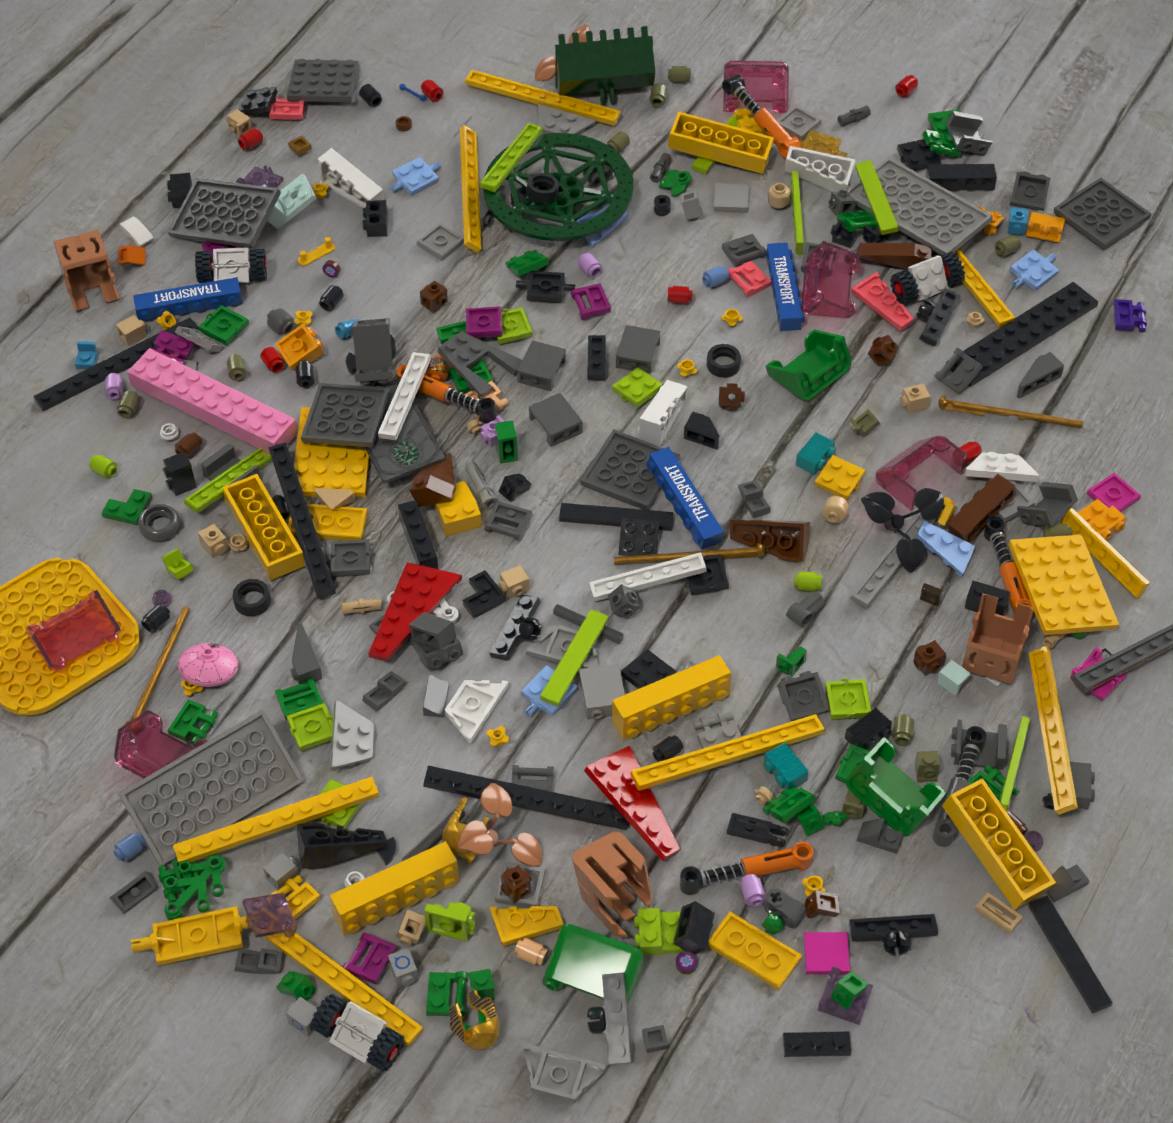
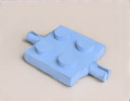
(415, 176)
(1034, 270)
(535, 688)

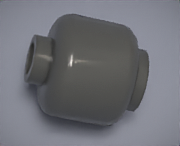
(280, 321)

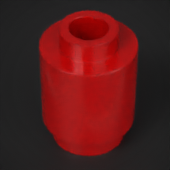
(906, 85)
(432, 90)
(250, 139)
(679, 294)
(272, 359)
(972, 450)

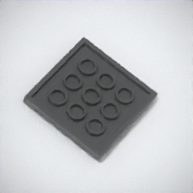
(323, 80)
(1102, 213)
(345, 415)
(622, 470)

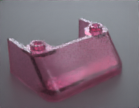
(896, 471)

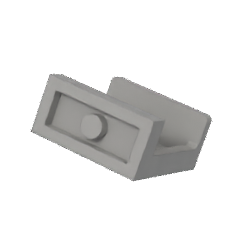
(599, 688)

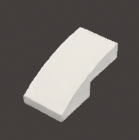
(137, 231)

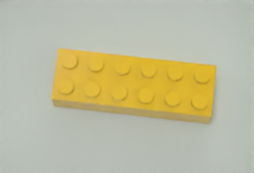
(720, 142)
(263, 527)
(671, 697)
(998, 844)
(394, 888)

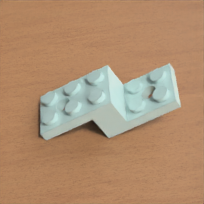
(287, 206)

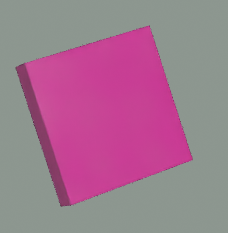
(1114, 492)
(826, 951)

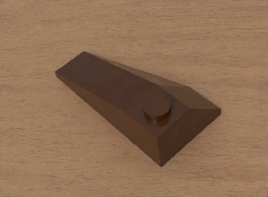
(895, 254)
(434, 483)
(780, 538)

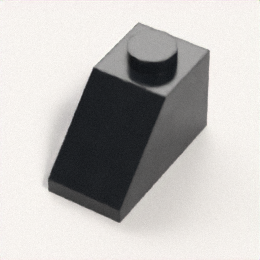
(701, 431)

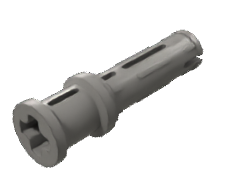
(483, 490)

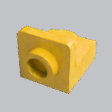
(947, 512)

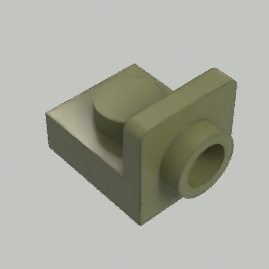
(853, 806)

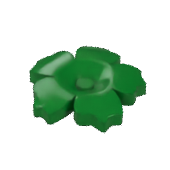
(834, 818)

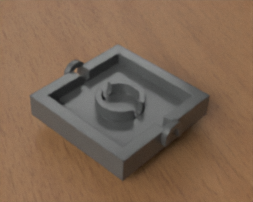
(350, 557)

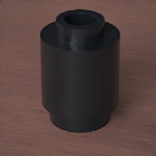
(370, 95)
(331, 297)
(304, 374)
(155, 618)
(667, 748)

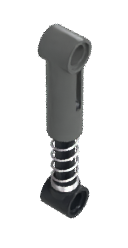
(971, 750)

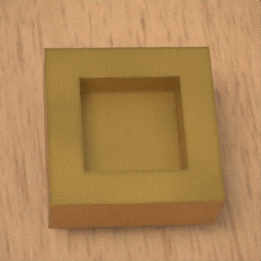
(299, 145)

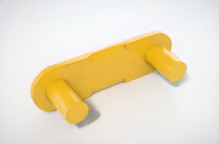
(322, 250)

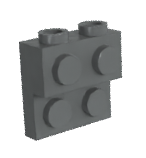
(1030, 190)
(435, 658)
(803, 695)

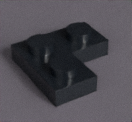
(487, 594)

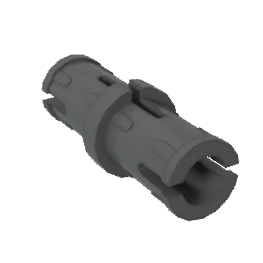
(853, 115)
(660, 167)

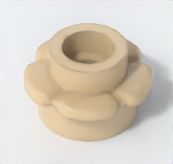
(975, 319)
(474, 426)
(238, 542)
(763, 795)

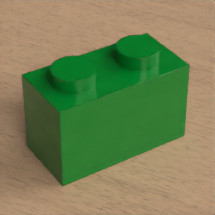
(506, 441)

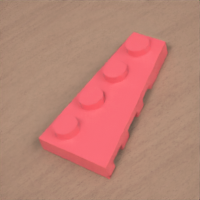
(879, 298)

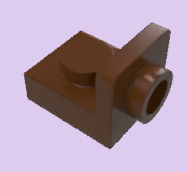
(822, 903)

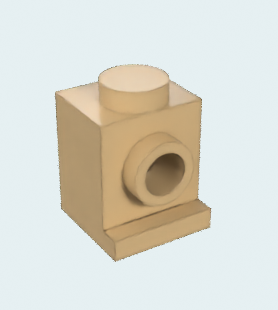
(239, 122)
(413, 921)

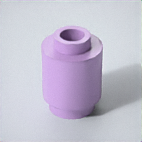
(589, 265)
(113, 386)
(752, 890)

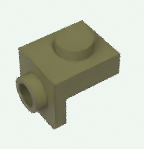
(864, 423)

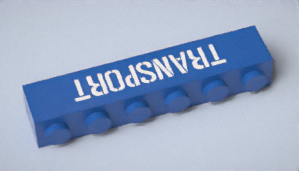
(784, 287)
(188, 299)
(685, 498)

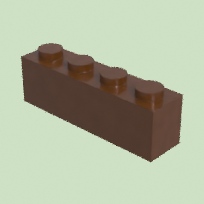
(985, 503)

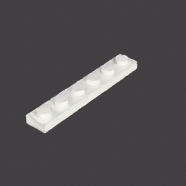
(404, 396)
(650, 575)

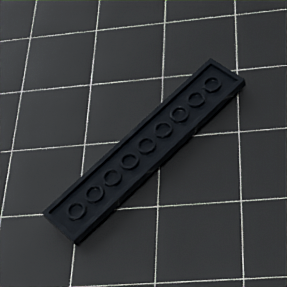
(1029, 329)

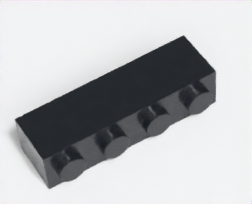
(963, 176)
(417, 535)

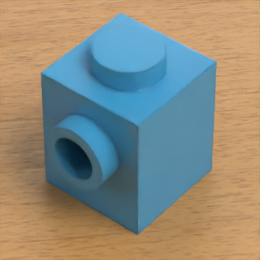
(1017, 221)

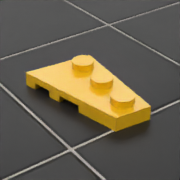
(523, 923)

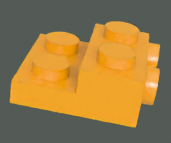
(300, 346)
(1103, 519)

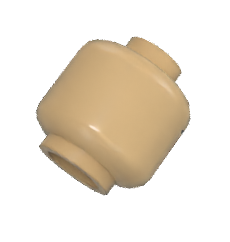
(779, 195)
(835, 509)

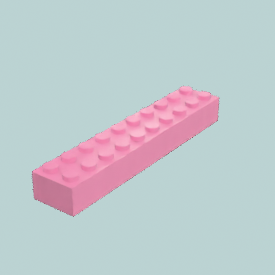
(211, 401)

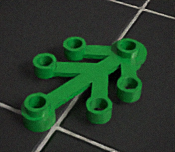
(195, 884)

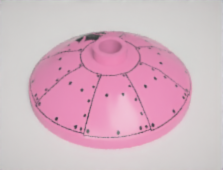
(207, 664)

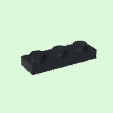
(596, 357)
(817, 1044)

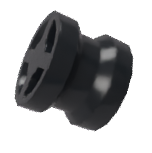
(662, 205)

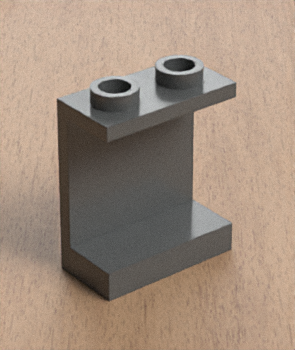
(964, 133)
(637, 348)
(540, 365)
(556, 418)
(222, 461)
(1055, 503)
(994, 748)

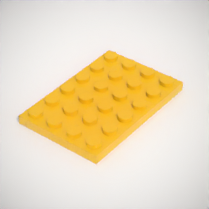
(329, 465)
(1063, 585)

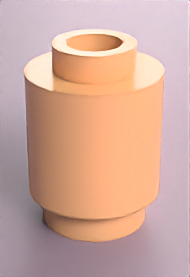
(531, 952)

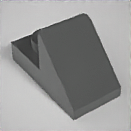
(876, 835)
(1067, 882)

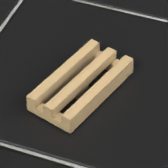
(996, 915)

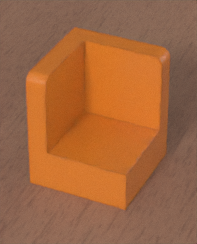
(131, 254)

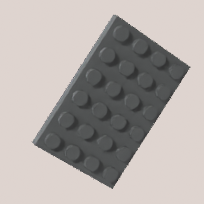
(224, 212)

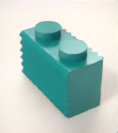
(815, 453)
(785, 767)

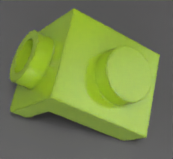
(176, 564)

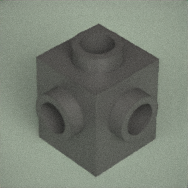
(841, 202)
(623, 601)

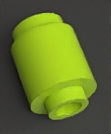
(103, 466)
(808, 581)

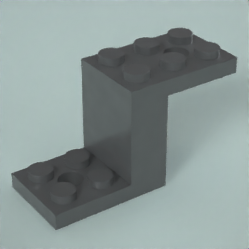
(373, 350)

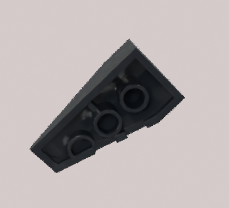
(327, 846)

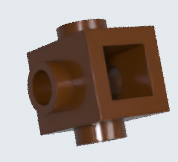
(433, 296)
(883, 350)
(724, 392)
(929, 657)
(516, 883)

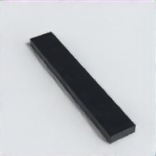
(611, 515)
(1070, 954)

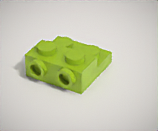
(454, 922)
(656, 931)

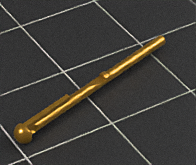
(982, 409)
(757, 551)
(160, 664)

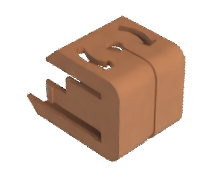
(85, 267)
(996, 641)
(600, 874)

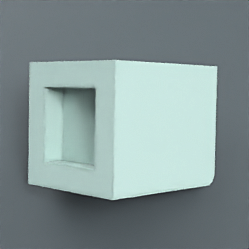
(952, 677)

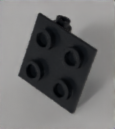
(638, 537)

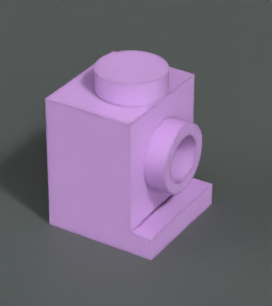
(488, 431)

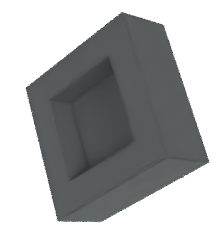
(655, 1038)

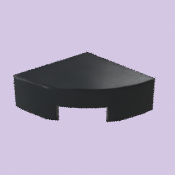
(351, 363)
(388, 852)

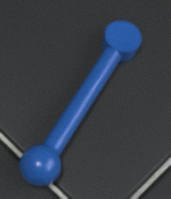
(403, 87)

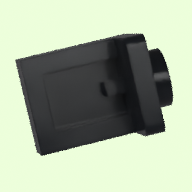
(513, 484)

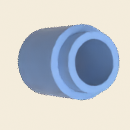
(715, 276)
(129, 847)

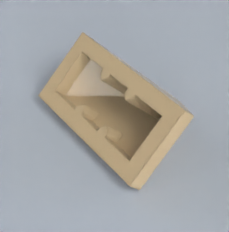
(334, 497)

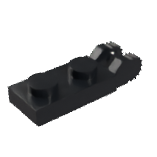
(756, 830)

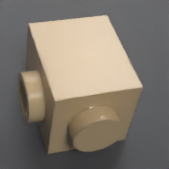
(131, 330)
(915, 398)
(213, 540)
(514, 582)

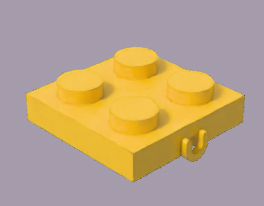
(840, 477)

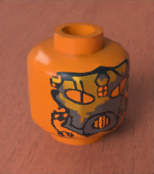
(438, 368)

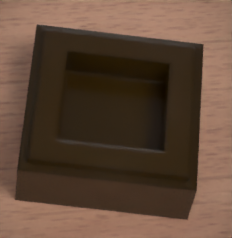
(931, 594)

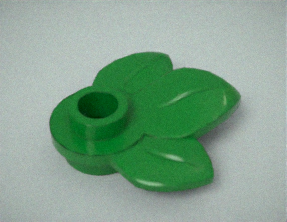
(676, 181)

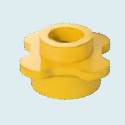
(320, 190)
(303, 317)
(732, 317)
(171, 321)
(686, 367)
(190, 690)
(497, 741)
(813, 881)

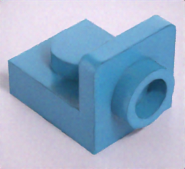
(86, 355)

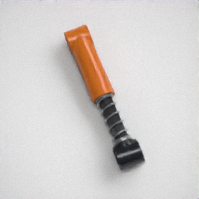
(736, 86)
(434, 388)
(1008, 570)
(758, 865)

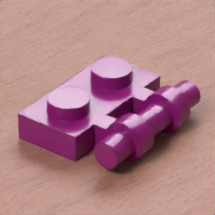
(174, 345)

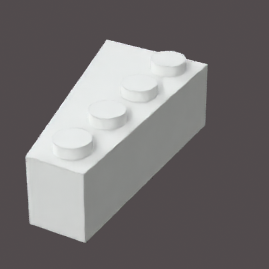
(821, 168)
(347, 179)
(662, 412)

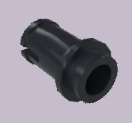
(280, 501)

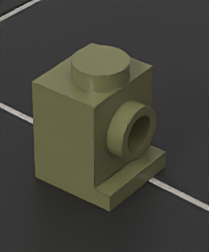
(927, 766)

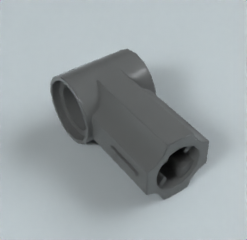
(803, 612)

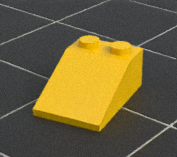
(460, 513)

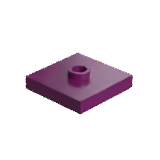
(484, 322)

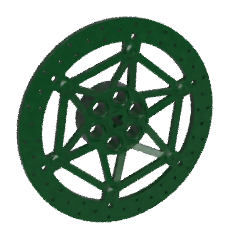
(570, 197)

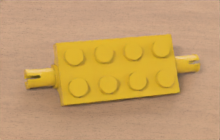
(194, 936)

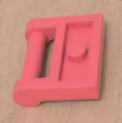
(287, 109)
(752, 275)

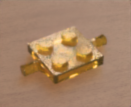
(822, 143)

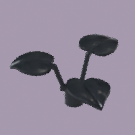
(879, 509)

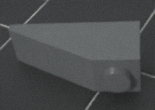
(1042, 372)
(304, 659)

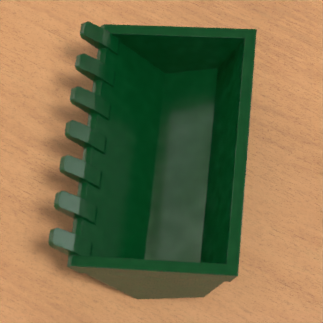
(604, 63)

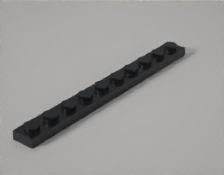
(99, 372)
(302, 521)
(527, 797)

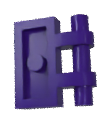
(1124, 315)

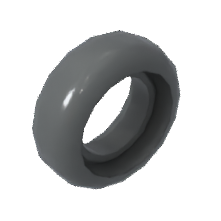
(161, 534)

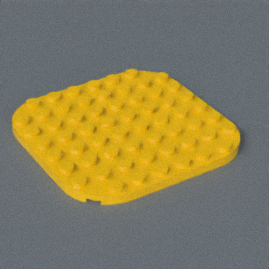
(36, 596)

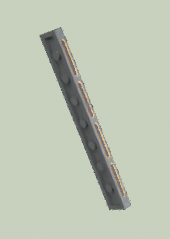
(1124, 660)

